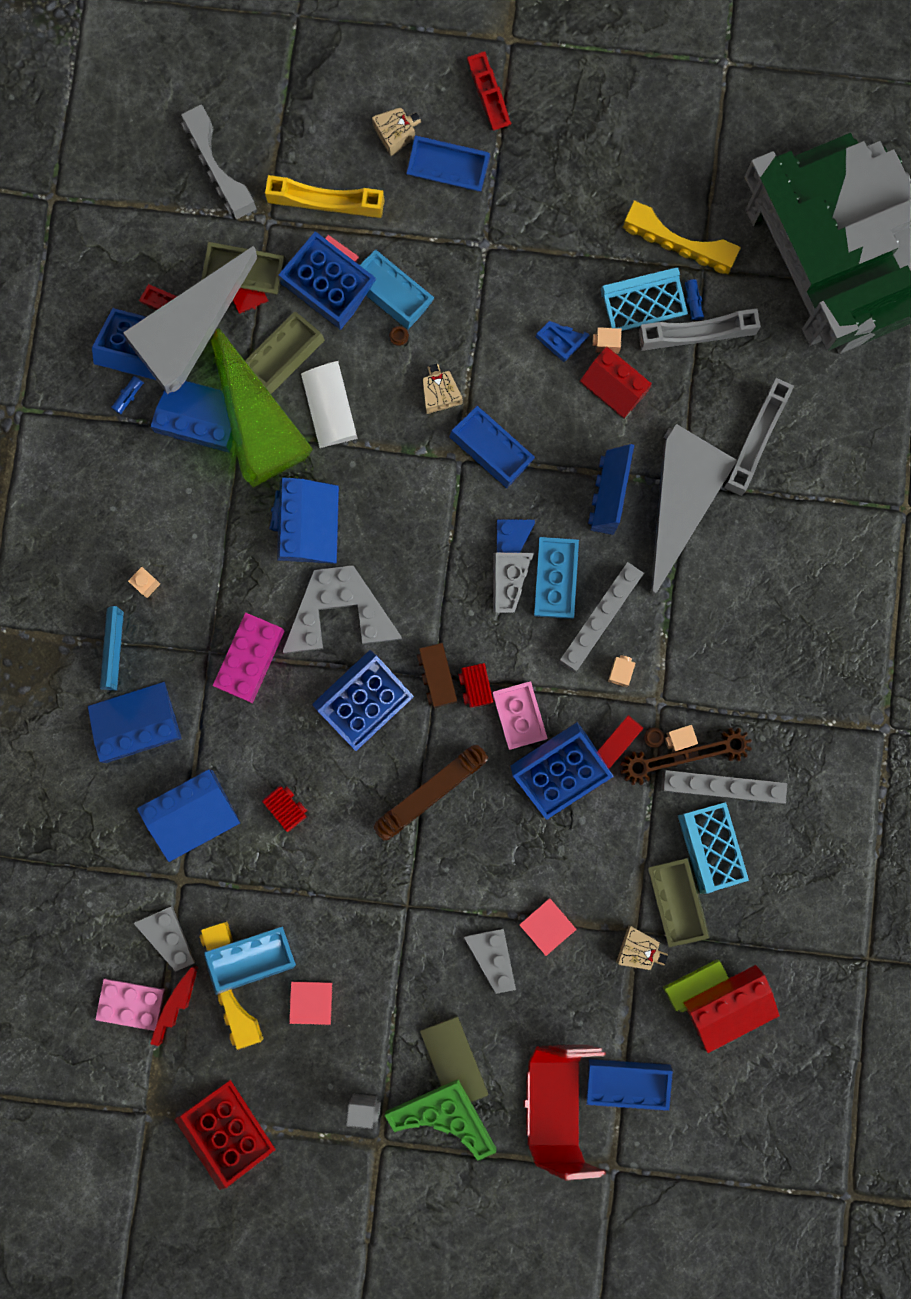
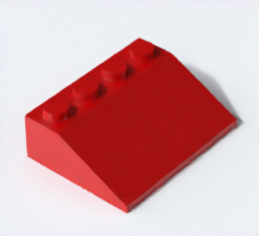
(732, 1008)
(225, 1135)

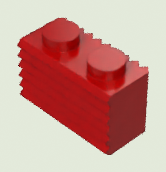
(476, 685)
(285, 808)

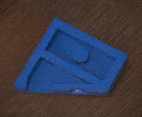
(561, 339)
(512, 535)

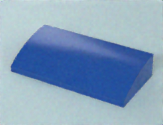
(448, 163)
(491, 446)
(629, 1084)

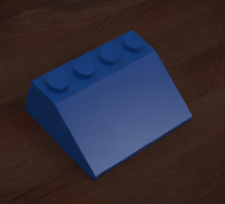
(327, 280)
(113, 350)
(194, 415)
(611, 489)
(307, 521)
(362, 700)
(133, 723)
(561, 771)
(189, 815)

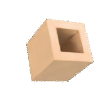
(607, 338)
(144, 582)
(621, 671)
(681, 738)

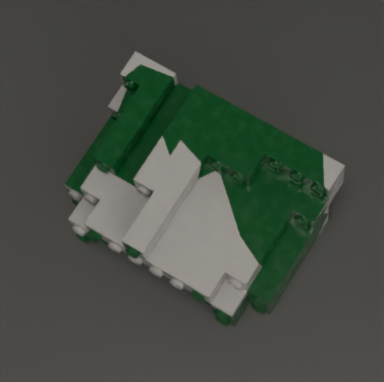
(843, 235)

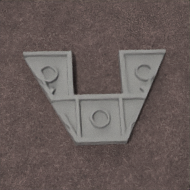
(338, 589)

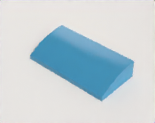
(395, 290)
(111, 648)
(249, 960)

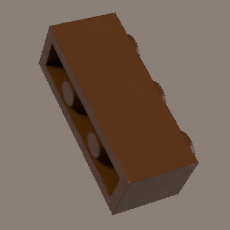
(437, 675)

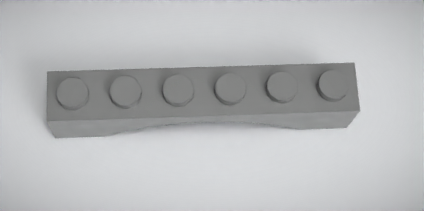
(236, 194)
(674, 334)
(758, 436)
(601, 617)
(724, 787)

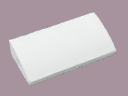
(329, 405)

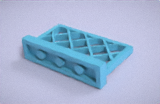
(641, 283)
(698, 856)

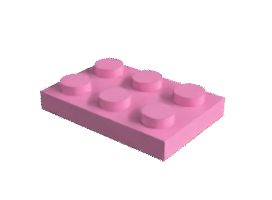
(519, 715)
(130, 1004)

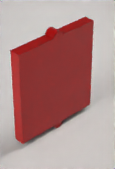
(248, 299)

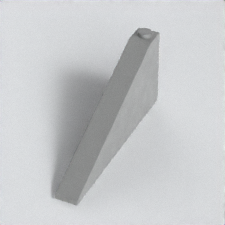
(179, 331)
(688, 484)

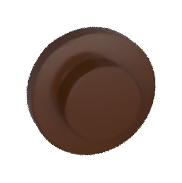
(399, 336)
(654, 737)

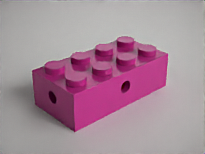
(248, 658)

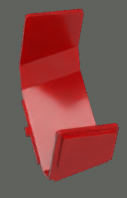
(554, 1110)

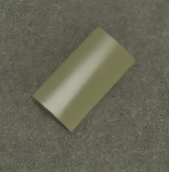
(263, 274)
(284, 351)
(679, 902)
(454, 1057)

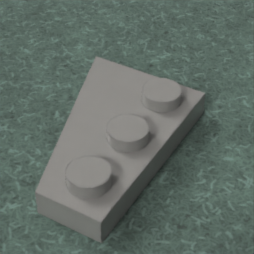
(508, 579)
(167, 937)
(493, 957)

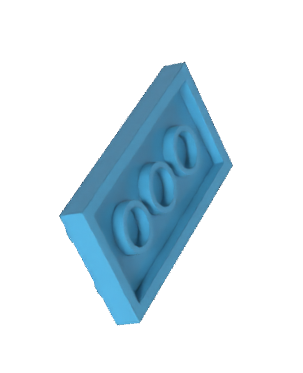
(556, 578)

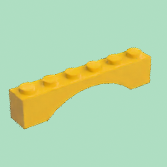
(292, 193)
(716, 254)
(243, 1026)

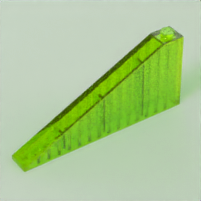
(261, 430)

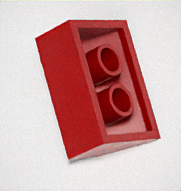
(615, 382)

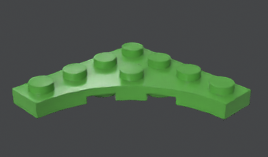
(447, 1111)

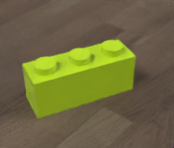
(694, 984)

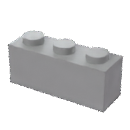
(363, 1111)

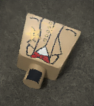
(395, 129)
(440, 390)
(640, 950)

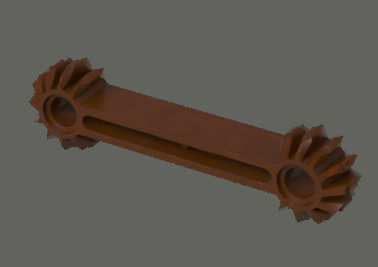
(687, 756)
(430, 792)

